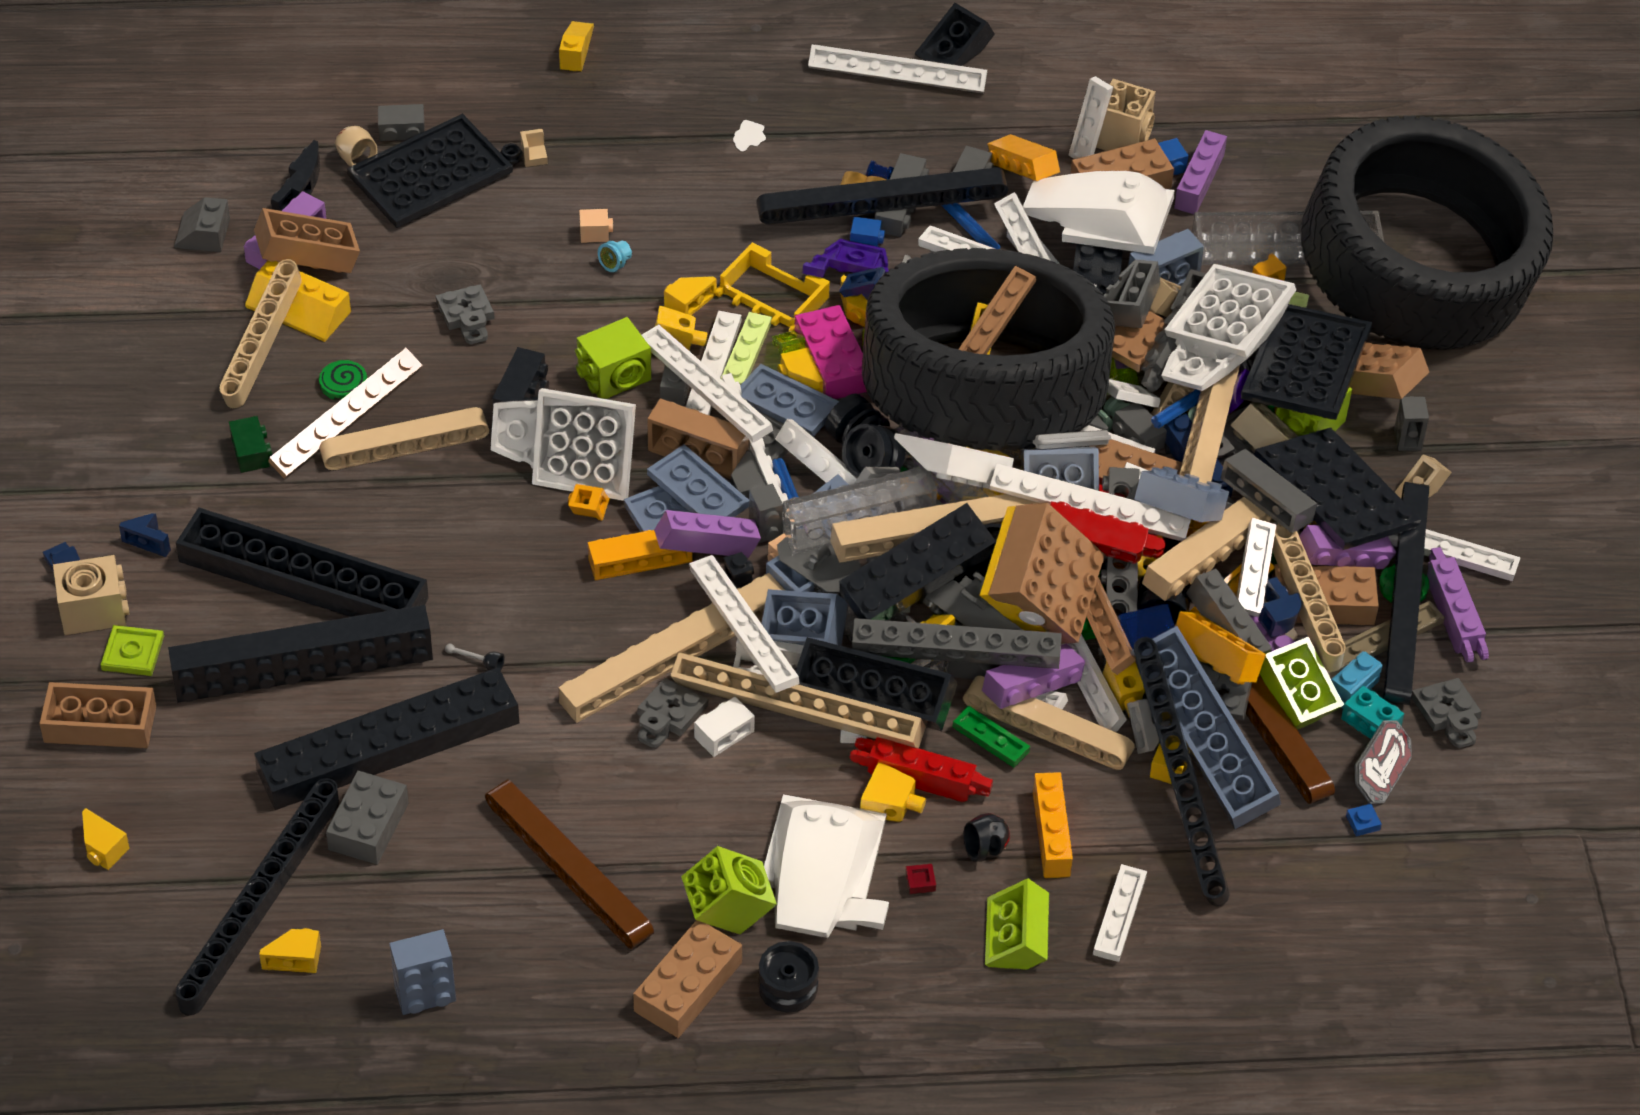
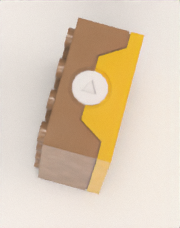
(1042, 572)

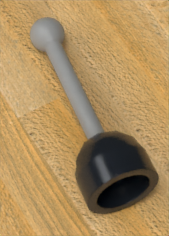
(491, 660)

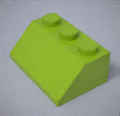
(1300, 683)
(1017, 926)

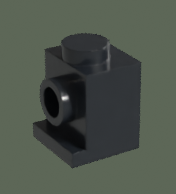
(738, 569)

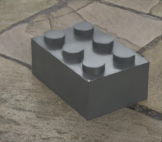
(367, 817)

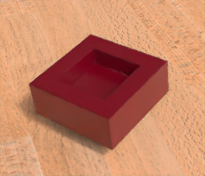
(920, 878)

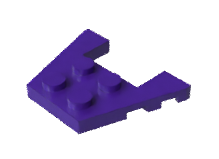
(846, 257)

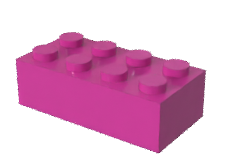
(833, 350)

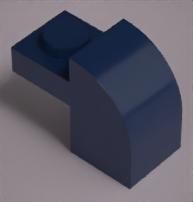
(1281, 609)

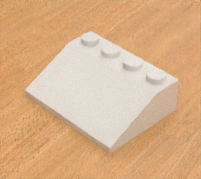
(954, 460)

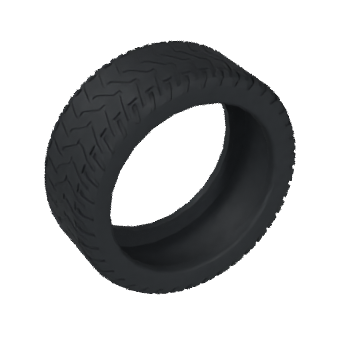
(1452, 169)
(985, 397)

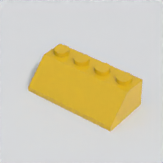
(315, 308)

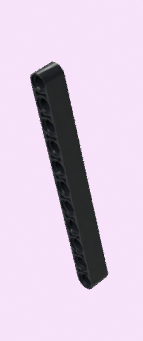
(881, 196)
(1406, 599)
(1186, 780)
(309, 822)

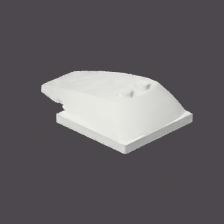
(1103, 208)
(1223, 324)
(568, 440)
(820, 861)

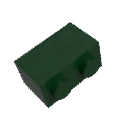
(249, 444)

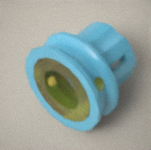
(614, 254)

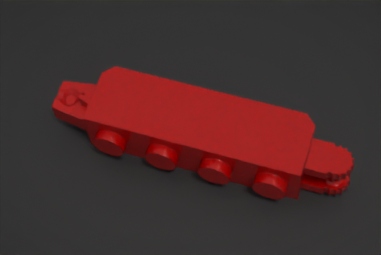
(1111, 535)
(930, 770)

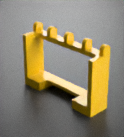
(760, 259)

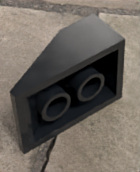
(956, 38)

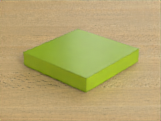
(132, 650)

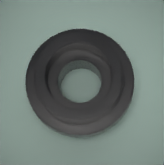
(512, 153)

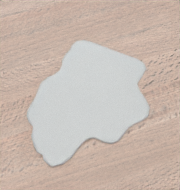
(748, 134)

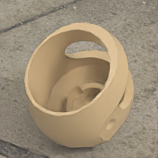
(352, 143)

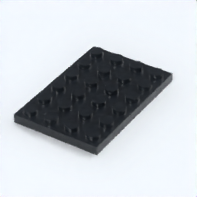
(429, 170)
(1307, 362)
(1349, 495)

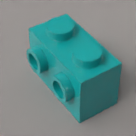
(1367, 711)

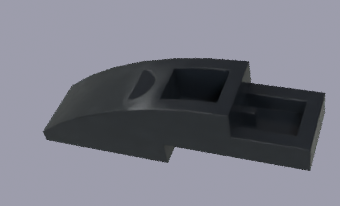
(303, 177)

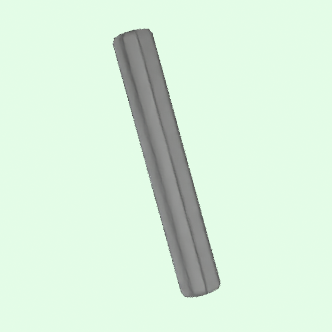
(1072, 439)

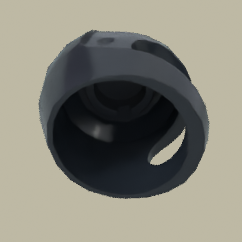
(982, 833)

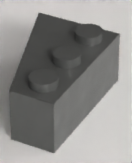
(1134, 293)

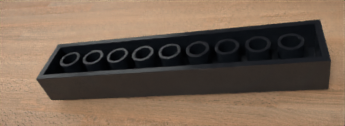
(295, 567)
(301, 653)
(388, 737)

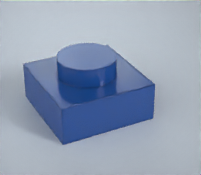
(1363, 819)

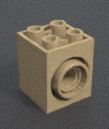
(1127, 117)
(91, 594)

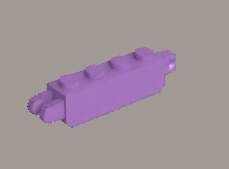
(1456, 606)

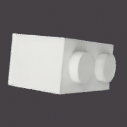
(724, 726)

